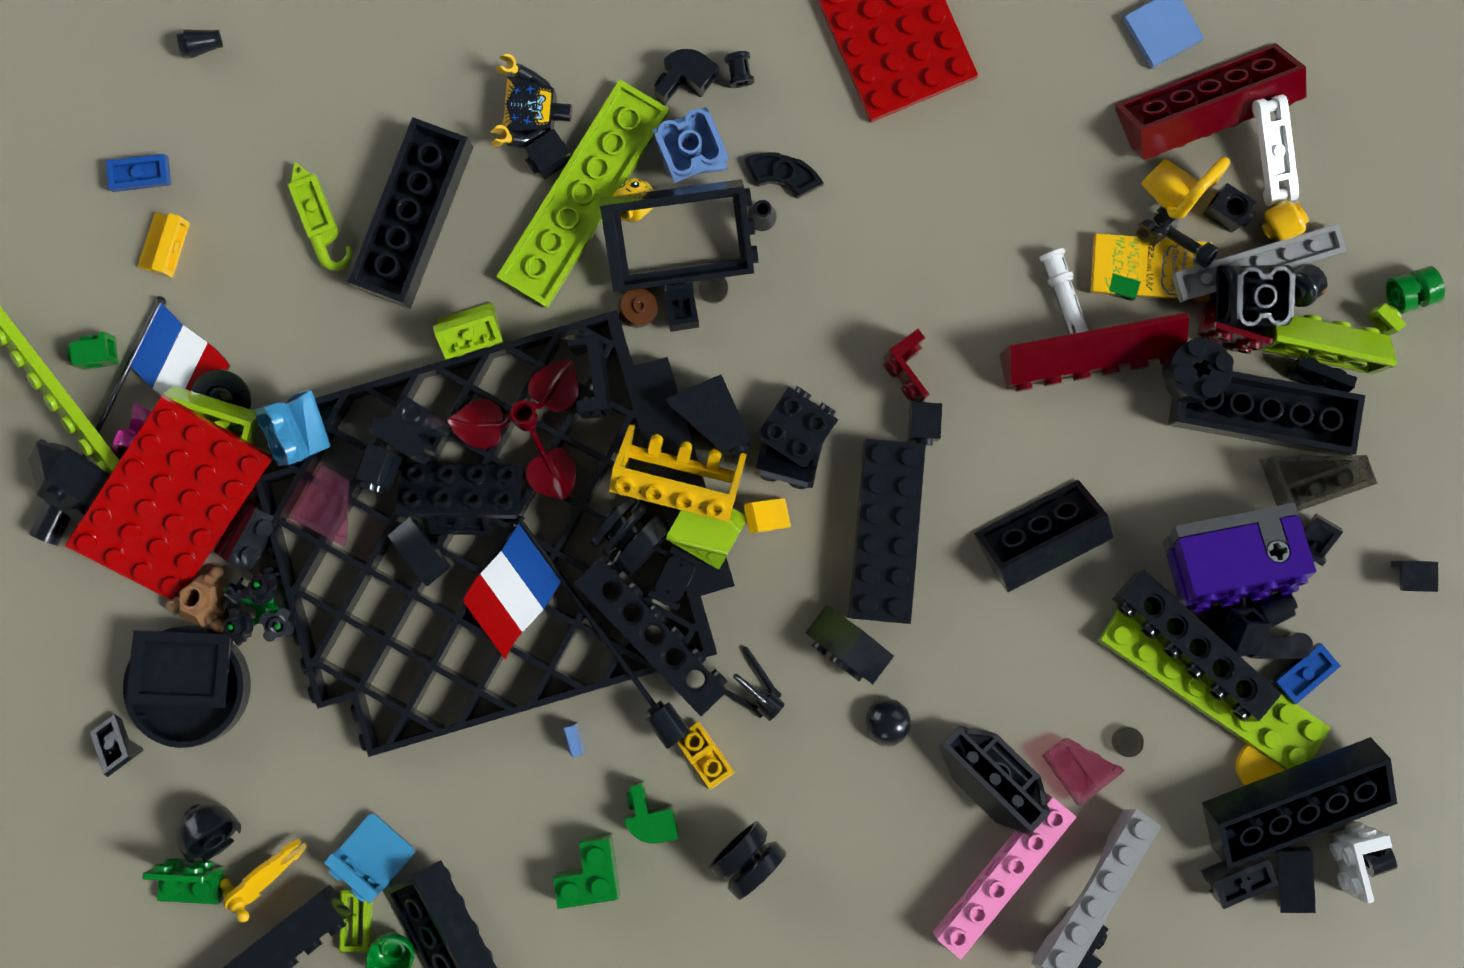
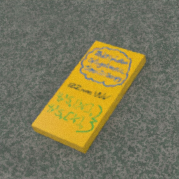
(1142, 262)

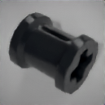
(739, 69)

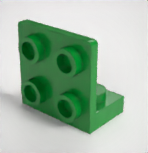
(187, 882)

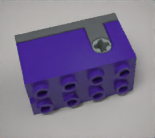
(1239, 557)

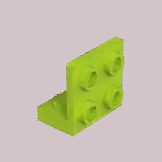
(468, 331)

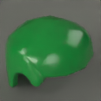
(390, 951)

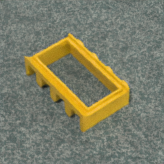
(672, 492)

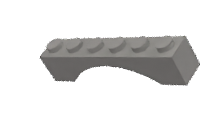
(1119, 860)

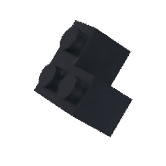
(848, 645)

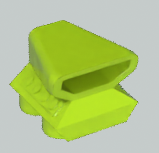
(706, 536)

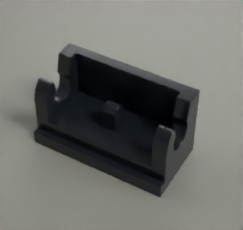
(1296, 880)
(1240, 882)

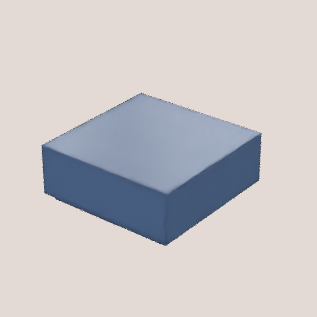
(574, 740)

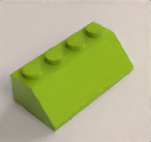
(1333, 344)

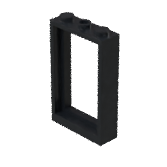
(615, 245)

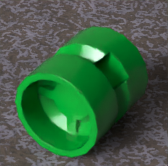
(1417, 289)

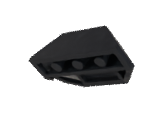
(65, 478)
(996, 778)

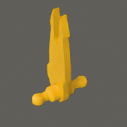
(249, 889)

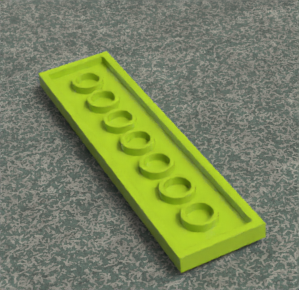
(572, 206)
(1283, 734)

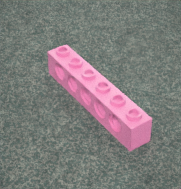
(1001, 880)

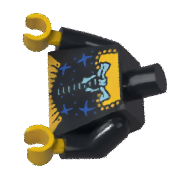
(528, 106)

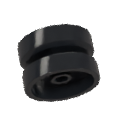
(747, 860)

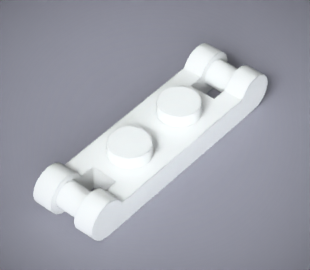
(1276, 149)

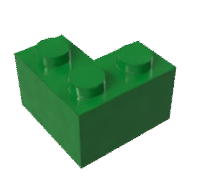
(596, 879)

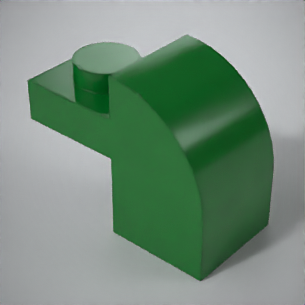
(649, 825)

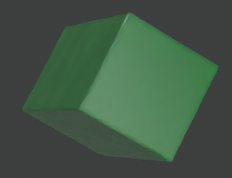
(1125, 287)

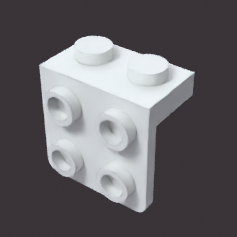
(1348, 851)

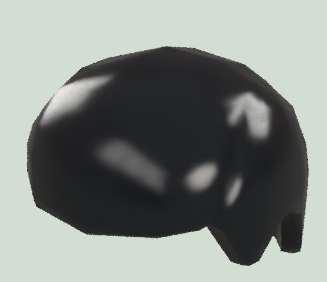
(888, 722)

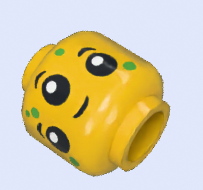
(633, 186)

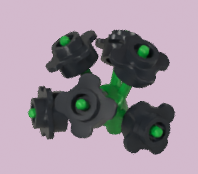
(261, 595)

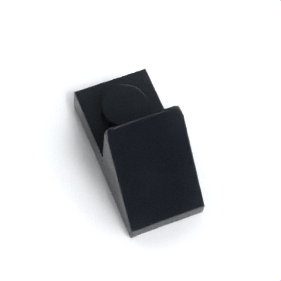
(113, 745)

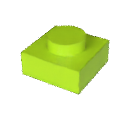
(1386, 319)

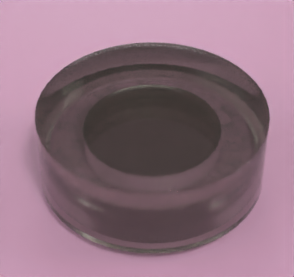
(713, 290)
(1127, 741)

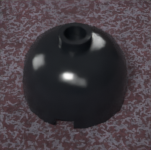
(206, 831)

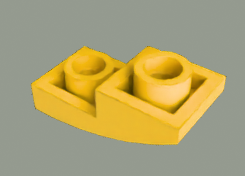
(705, 756)

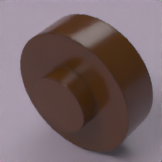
(637, 308)

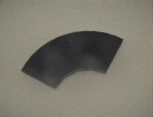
(784, 171)

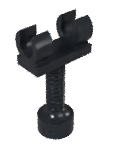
(1167, 227)

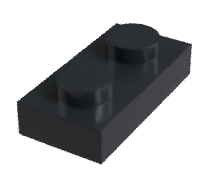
(1312, 372)

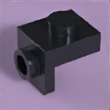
(681, 306)
(1321, 536)

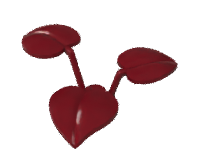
(480, 426)

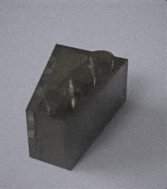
(1316, 478)

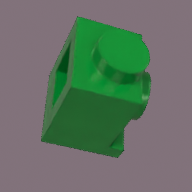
(93, 351)

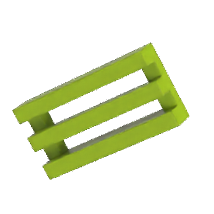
(367, 925)

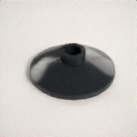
(221, 380)

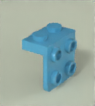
(370, 858)

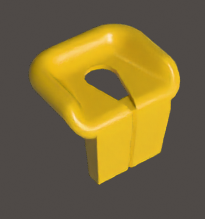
(1177, 189)

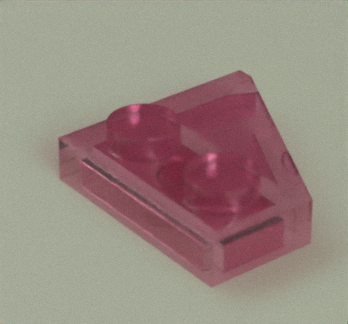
(326, 505)
(1080, 770)

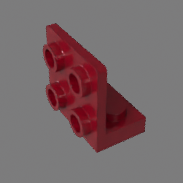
(1242, 338)
(897, 366)

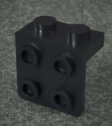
(797, 426)
(775, 466)

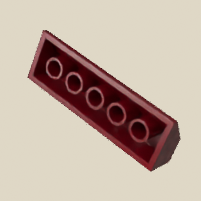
(1209, 100)
(1092, 352)

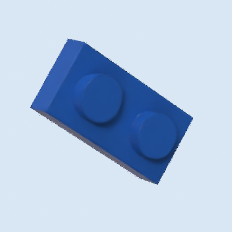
(138, 173)
(1306, 673)

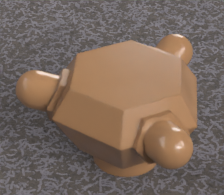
(202, 601)

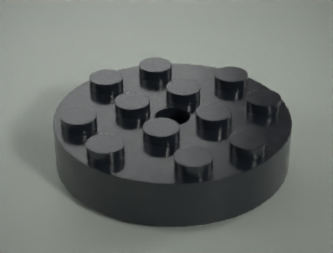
(194, 725)

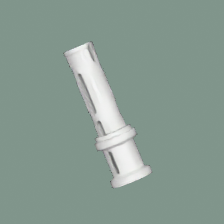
(1060, 279)

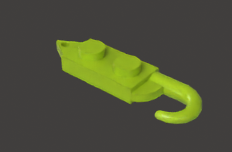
(316, 216)

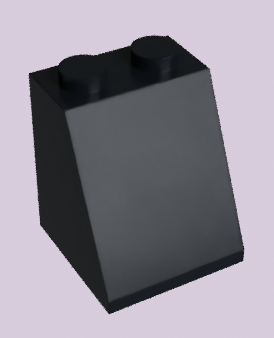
(713, 416)

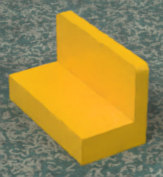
(164, 244)

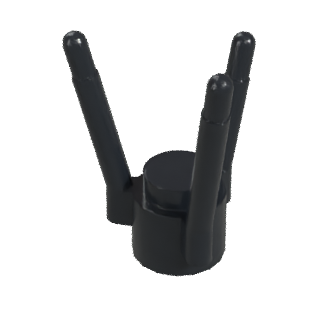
(766, 702)

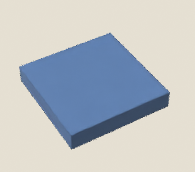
(1163, 30)

